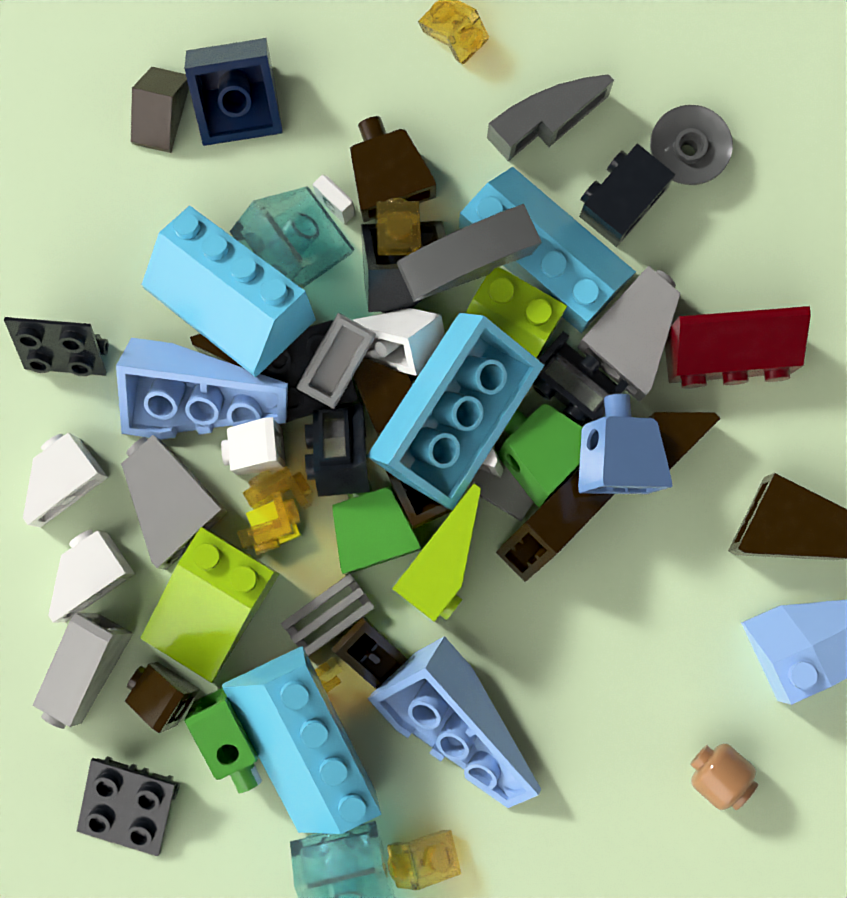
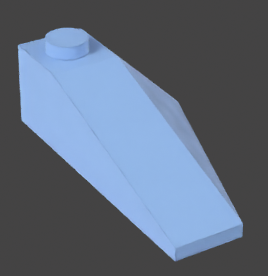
(181, 390)
(801, 647)
(449, 710)

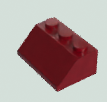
(737, 346)

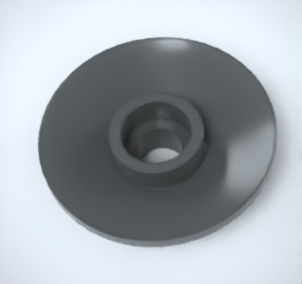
(702, 131)

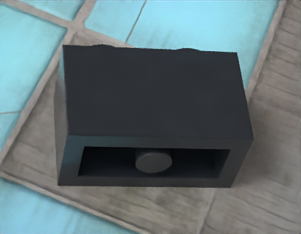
(625, 194)

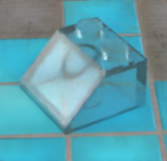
(293, 235)
(342, 865)

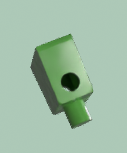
(541, 451)
(371, 530)
(213, 727)

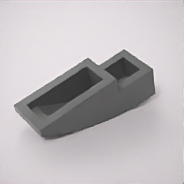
(547, 114)
(469, 253)

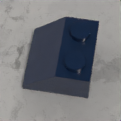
(233, 91)

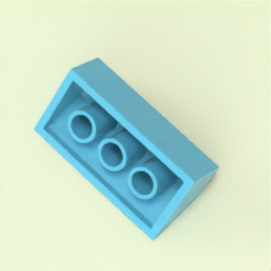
(568, 261)
(226, 291)
(456, 409)
(303, 745)

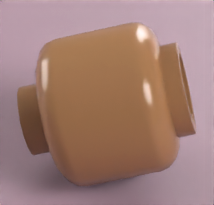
(723, 777)

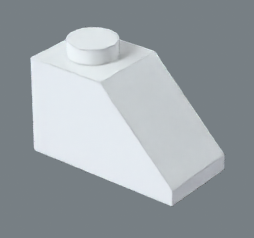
(404, 338)
(254, 447)
(59, 478)
(87, 574)

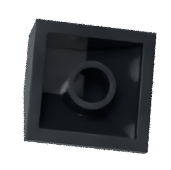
(382, 278)

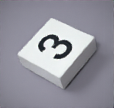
(334, 198)

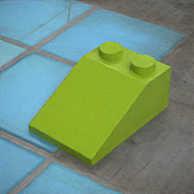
(518, 309)
(440, 566)
(208, 604)

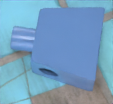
(622, 452)

